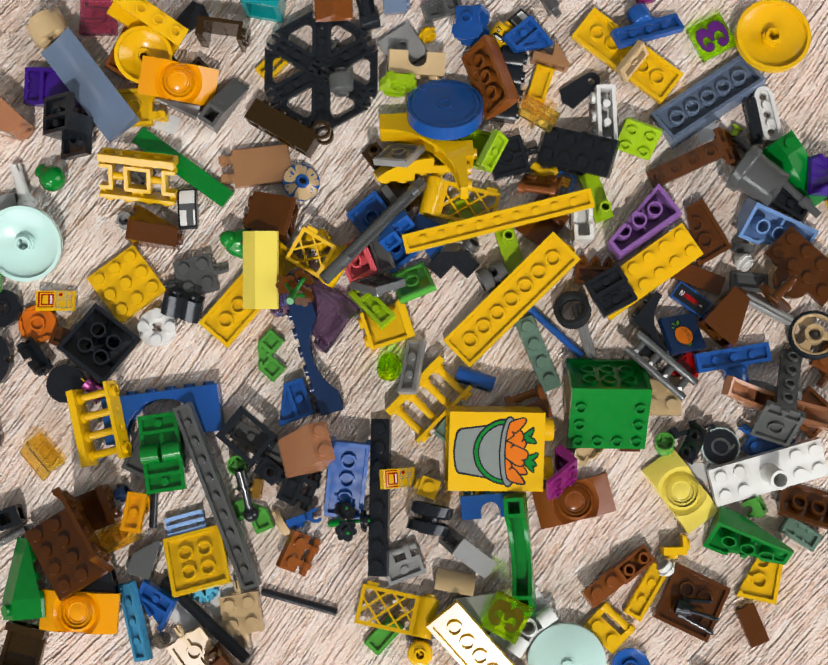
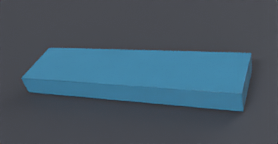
(135, 621)

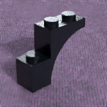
(644, 320)

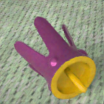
(91, 385)

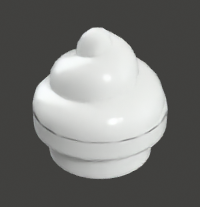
(743, 261)

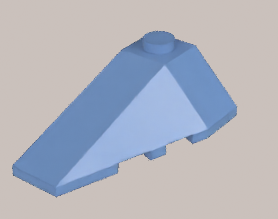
(765, 225)

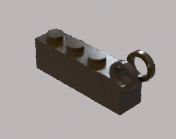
(288, 130)

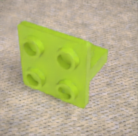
(638, 138)

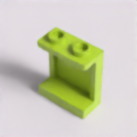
(488, 147)

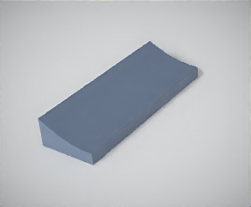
(90, 85)
(707, 100)

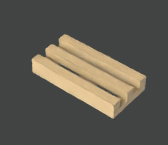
(632, 60)

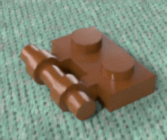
(293, 550)

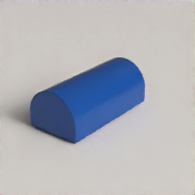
(475, 378)

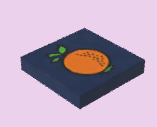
(681, 334)

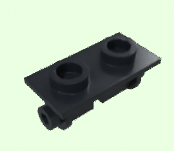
(40, 363)
(694, 442)

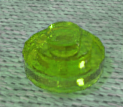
(389, 367)

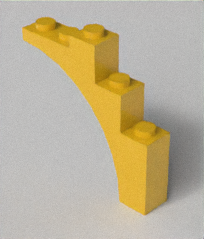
(455, 155)

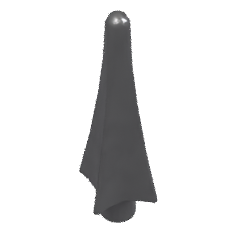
(551, 7)
(188, 109)

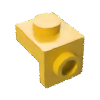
(672, 552)

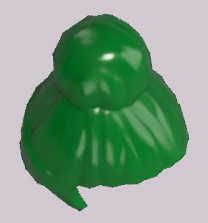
(231, 241)

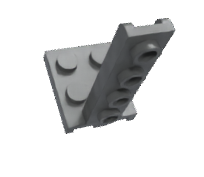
(781, 419)

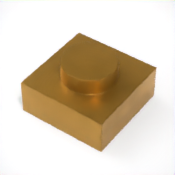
(257, 488)

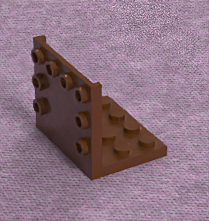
(69, 548)

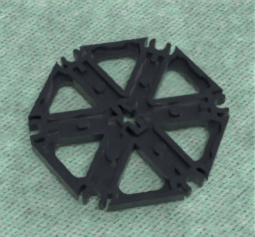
(307, 62)

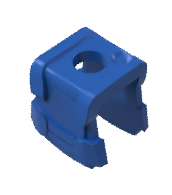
(470, 23)

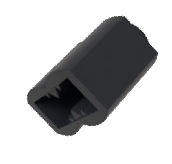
(182, 305)

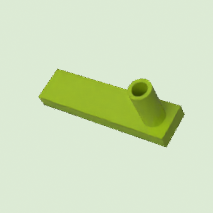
(602, 206)
(509, 249)

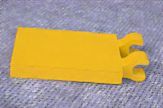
(143, 107)

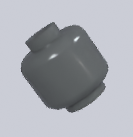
(341, 82)

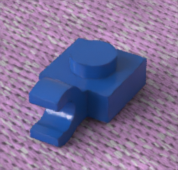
(298, 521)

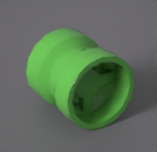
(663, 440)
(234, 463)

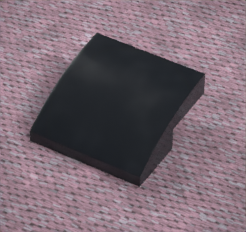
(610, 291)

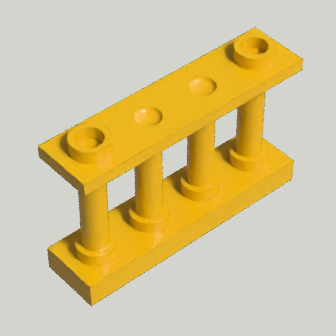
(438, 368)
(82, 428)

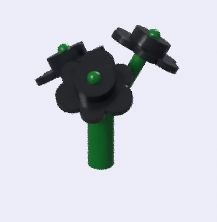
(346, 528)

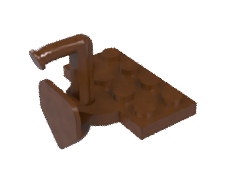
(799, 268)

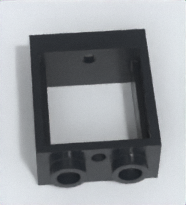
(232, 423)

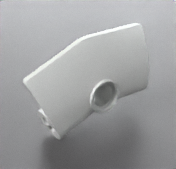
(541, 619)

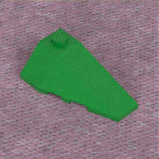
(792, 158)
(21, 595)

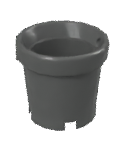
(758, 177)

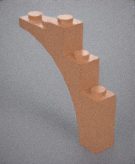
(755, 398)

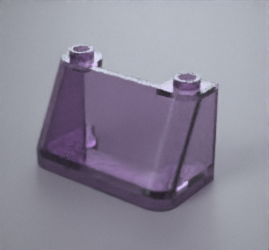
(333, 312)

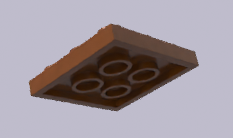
(691, 585)

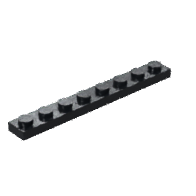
(379, 499)

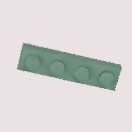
(537, 353)

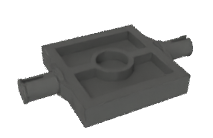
(196, 275)

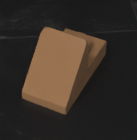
(556, 60)

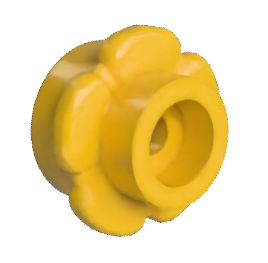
(427, 34)

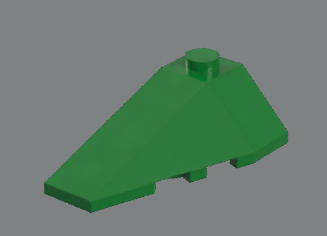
(738, 535)

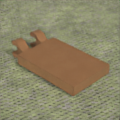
(256, 166)

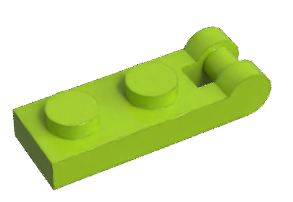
(373, 308)

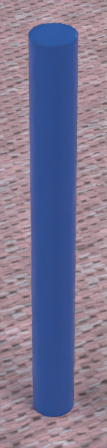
(556, 332)

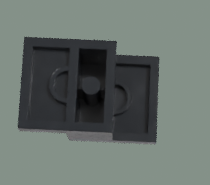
(66, 125)

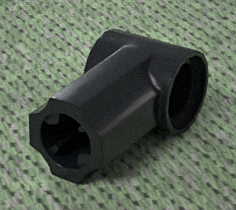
(368, 16)

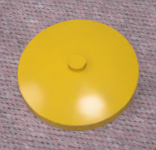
(772, 36)

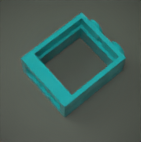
(265, 9)

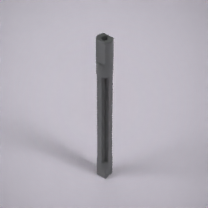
(372, 231)

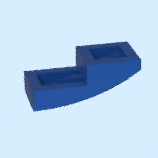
(395, 229)

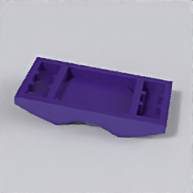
(42, 83)

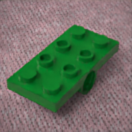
(161, 453)

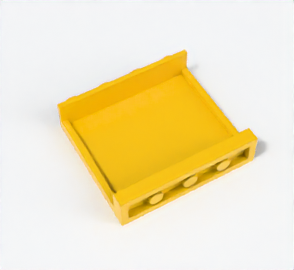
(143, 13)

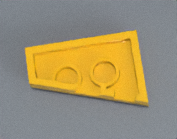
(762, 582)

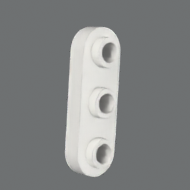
(768, 106)

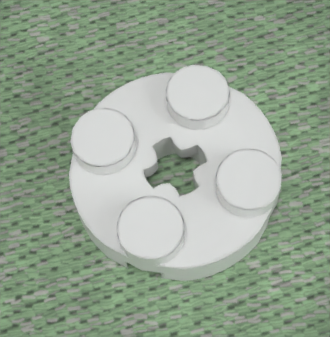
(157, 338)

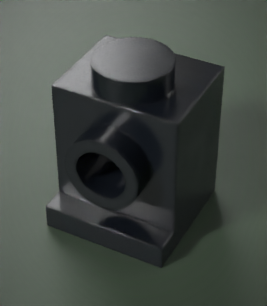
(269, 463)
(17, 516)

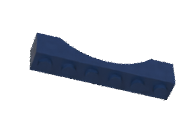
(327, 396)

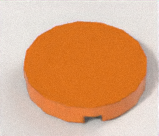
(37, 324)

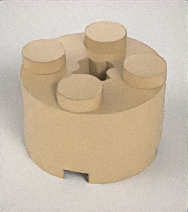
(46, 27)

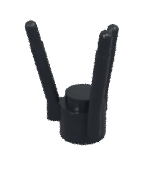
(684, 609)

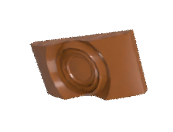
(582, 500)

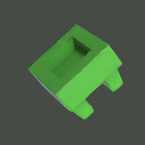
(758, 506)

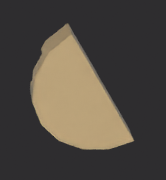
(280, 521)

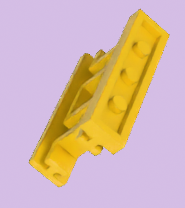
(139, 162)

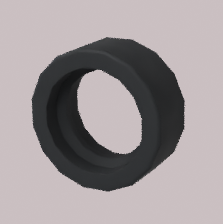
(567, 297)

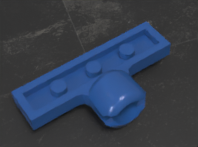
(645, 27)
(733, 360)

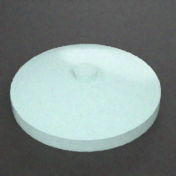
(28, 243)
(566, 645)

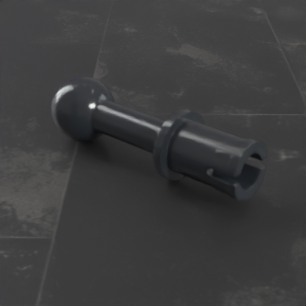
(250, 513)

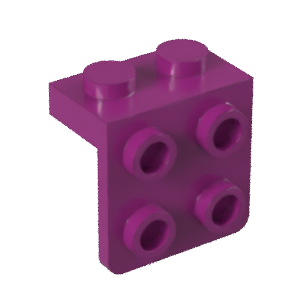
(567, 472)

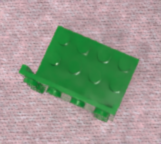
(608, 404)

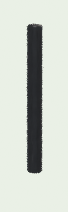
(209, 624)

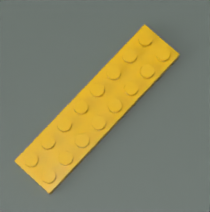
(511, 299)

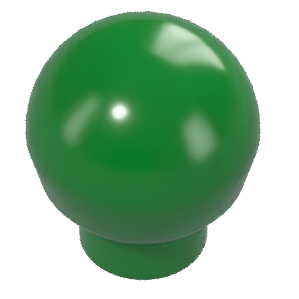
(50, 177)

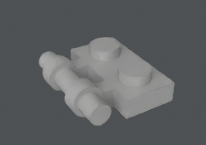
(405, 568)

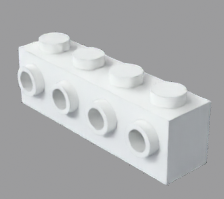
(605, 112)

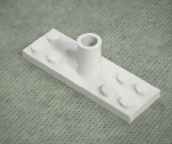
(767, 471)

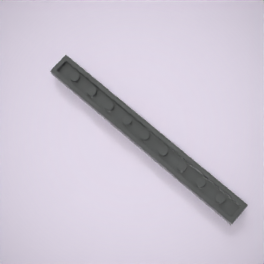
(217, 496)

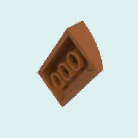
(490, 76)

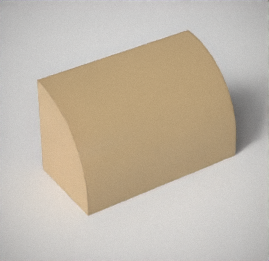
(455, 581)

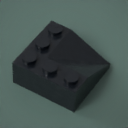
(99, 344)

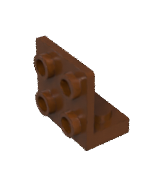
(539, 231)

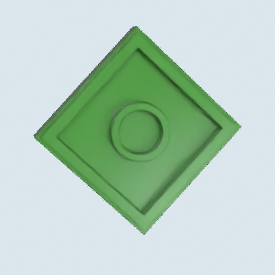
(417, 282)

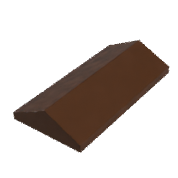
(804, 505)

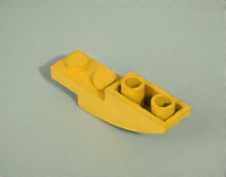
(421, 166)

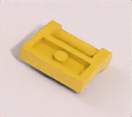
(604, 631)

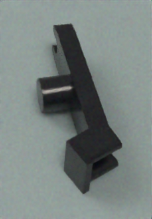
(753, 120)
(676, 434)

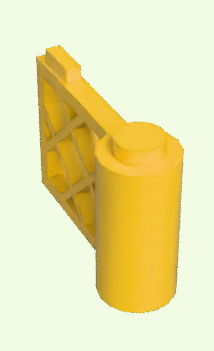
(329, 257)

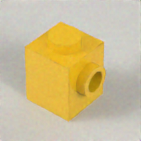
(427, 487)

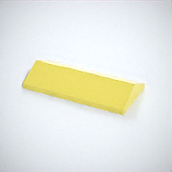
(260, 269)

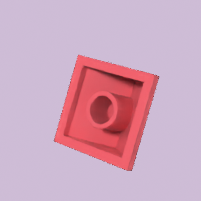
(361, 266)

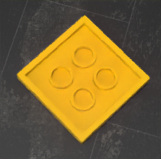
(127, 284)
(196, 561)

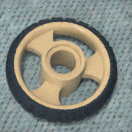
(806, 320)

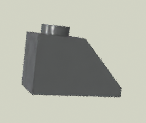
(144, 561)

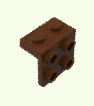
(100, 507)

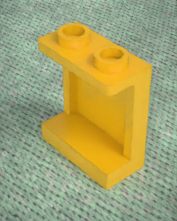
(395, 332)

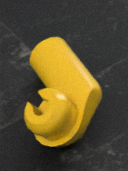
(536, 168)

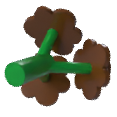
(297, 291)

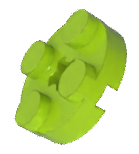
(397, 84)

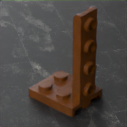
(720, 147)

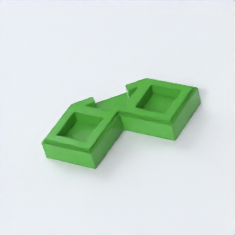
(266, 348)
(264, 520)

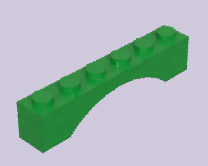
(520, 545)

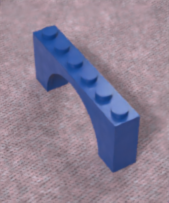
(205, 399)

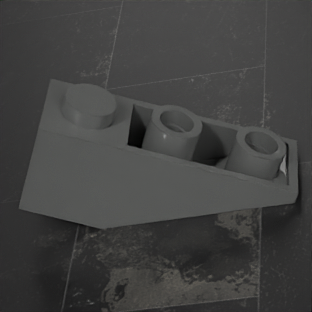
(222, 105)

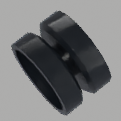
(429, 519)

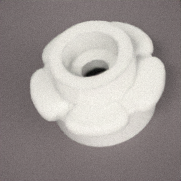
(665, 567)

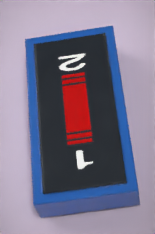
(690, 299)

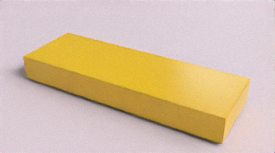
(644, 593)

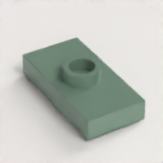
(800, 533)

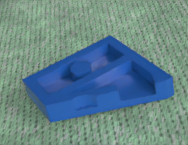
(527, 36)
(295, 402)
(157, 602)

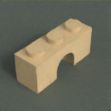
(432, 67)

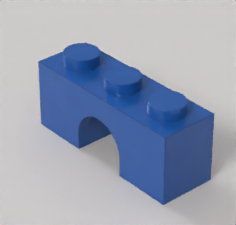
(472, 503)

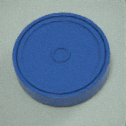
(444, 109)

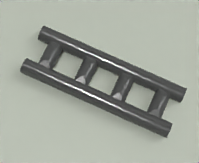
(660, 353)

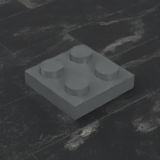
(378, 284)

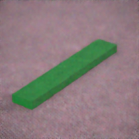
(186, 169)

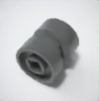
(486, 278)

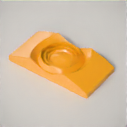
(177, 81)
(82, 612)

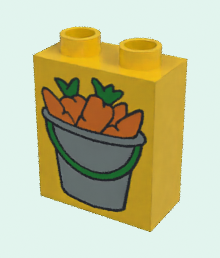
(497, 448)

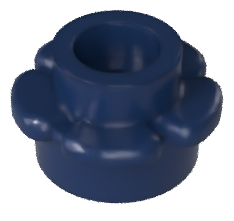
(121, 492)

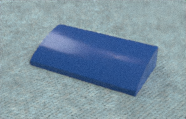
(366, 212)

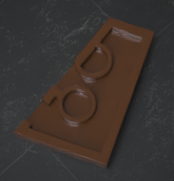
(706, 232)

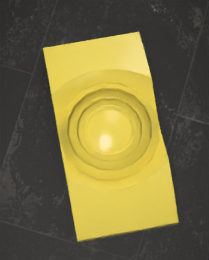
(680, 491)

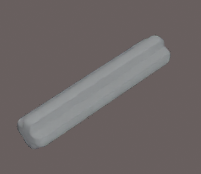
(770, 310)
(584, 333)

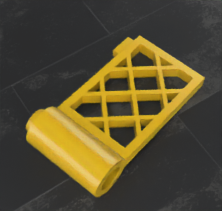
(436, 191)
(424, 611)

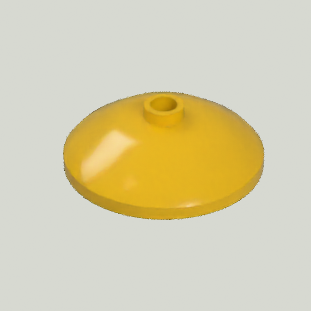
(134, 43)

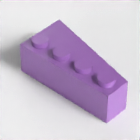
(645, 222)

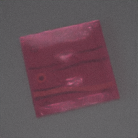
(95, 20)

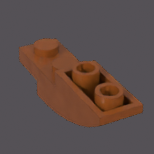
(617, 575)

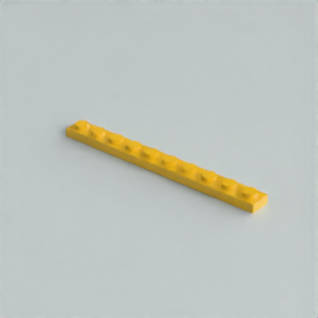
(498, 221)

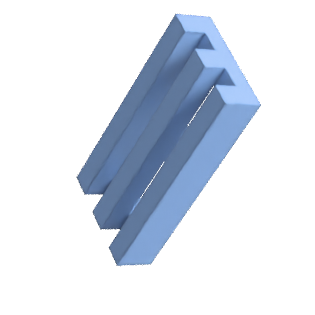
(169, 527)

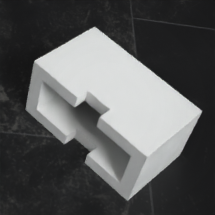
(582, 226)

